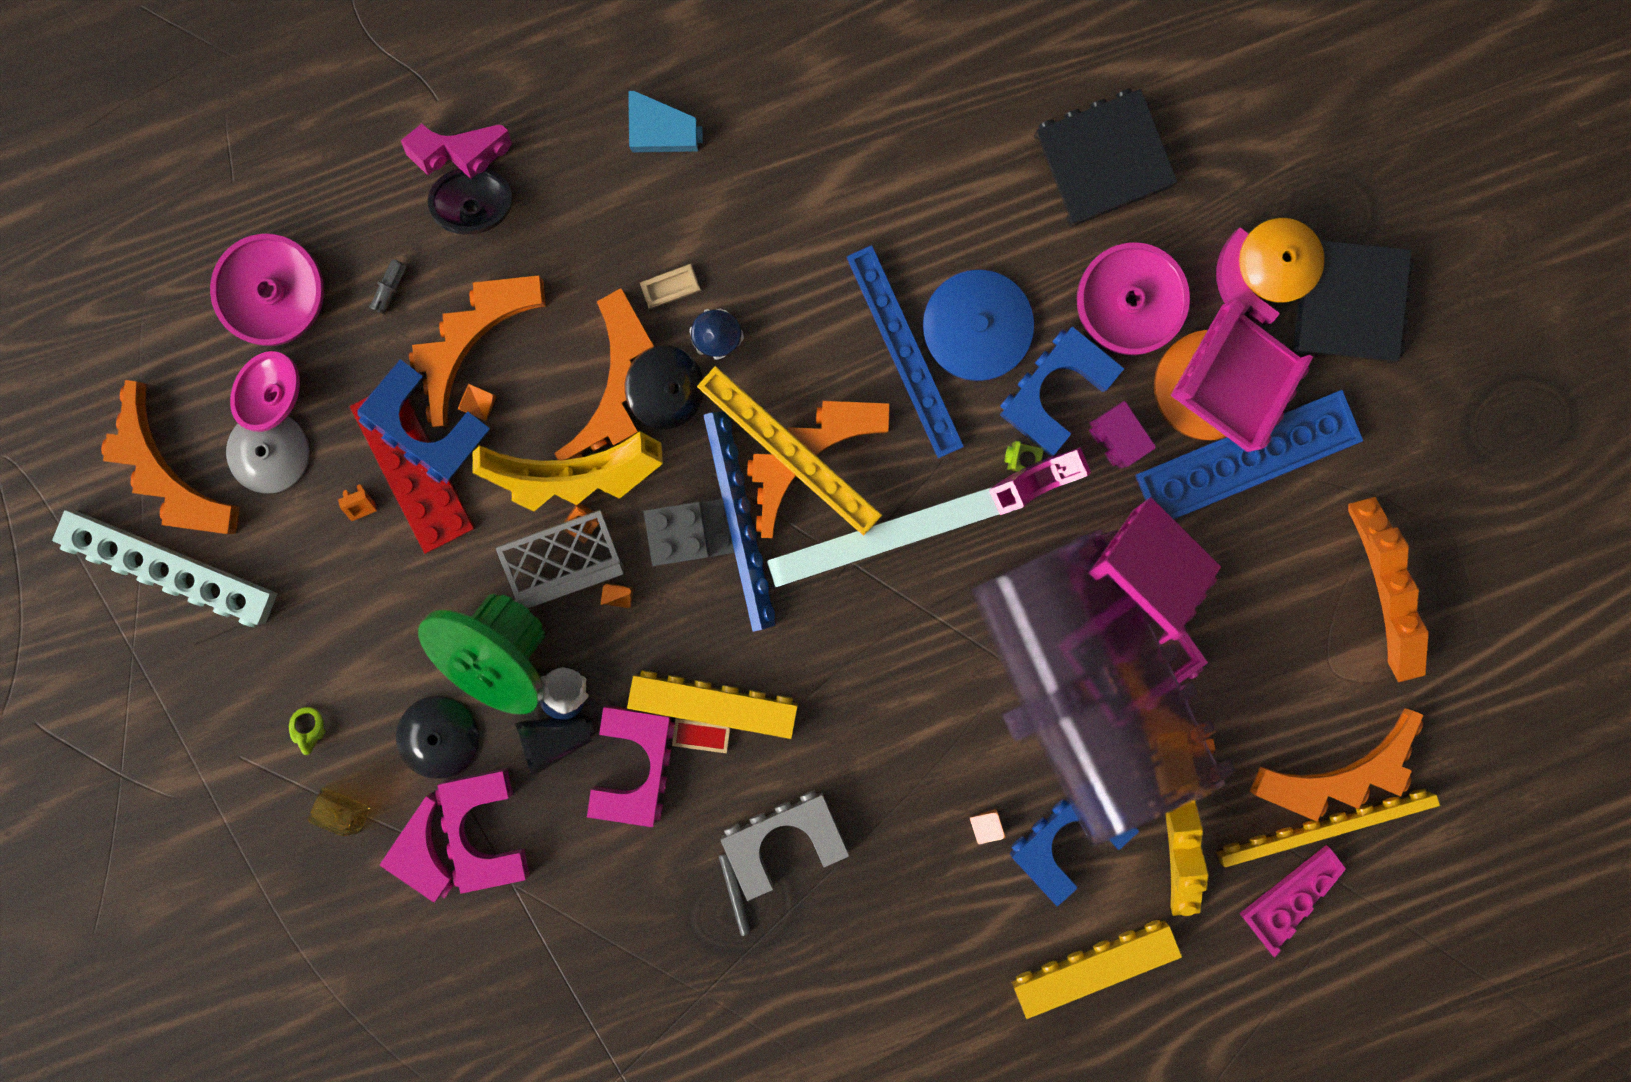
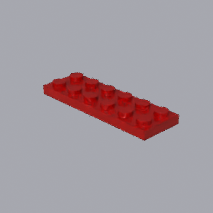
(429, 506)

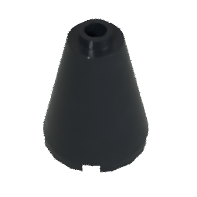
(552, 739)

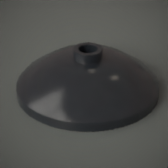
(469, 204)
(649, 384)
(455, 732)

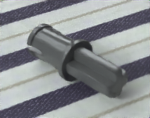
(388, 286)

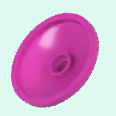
(265, 391)

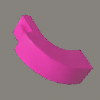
(1232, 285)
(1037, 479)

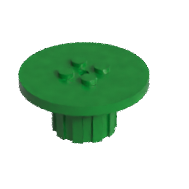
(488, 652)

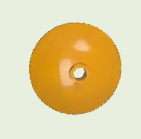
(1267, 271)

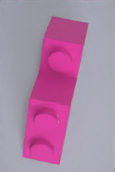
(468, 150)

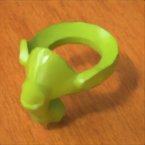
(307, 741)

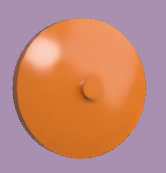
(1166, 378)

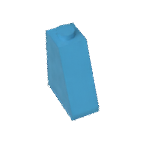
(660, 127)

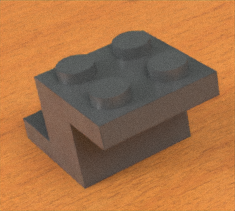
(688, 532)

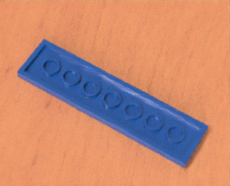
(1227, 468)

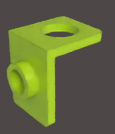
(1013, 455)

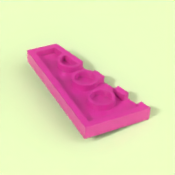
(1285, 904)

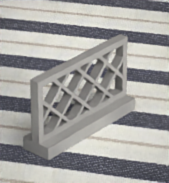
(569, 582)

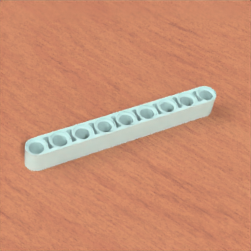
(882, 537)

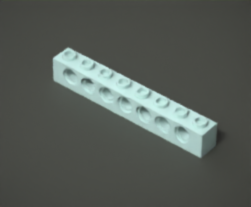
(71, 536)

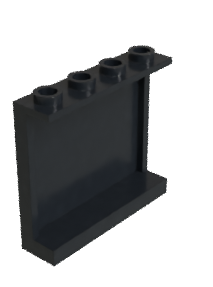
(1105, 156)
(1356, 303)

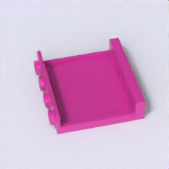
(1240, 378)
(1159, 567)

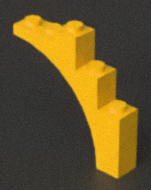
(572, 479)
(1186, 860)

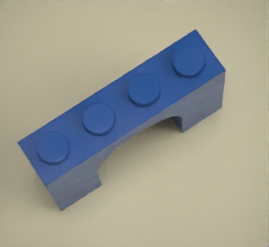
(1073, 353)
(439, 457)
(1036, 856)

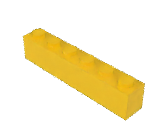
(712, 705)
(1096, 968)

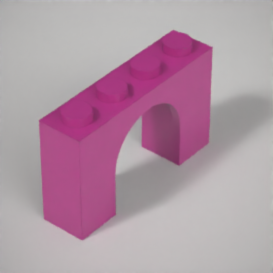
(640, 804)
(473, 868)

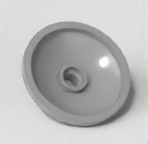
(282, 464)

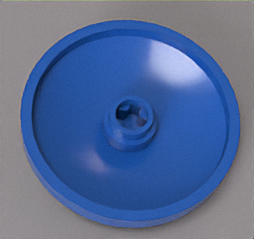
(978, 325)

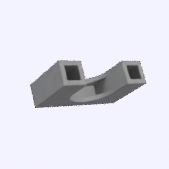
(809, 815)

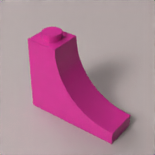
(415, 858)

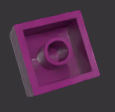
(1121, 435)

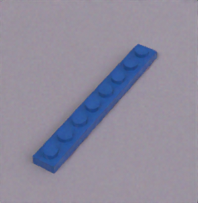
(904, 351)
(739, 520)

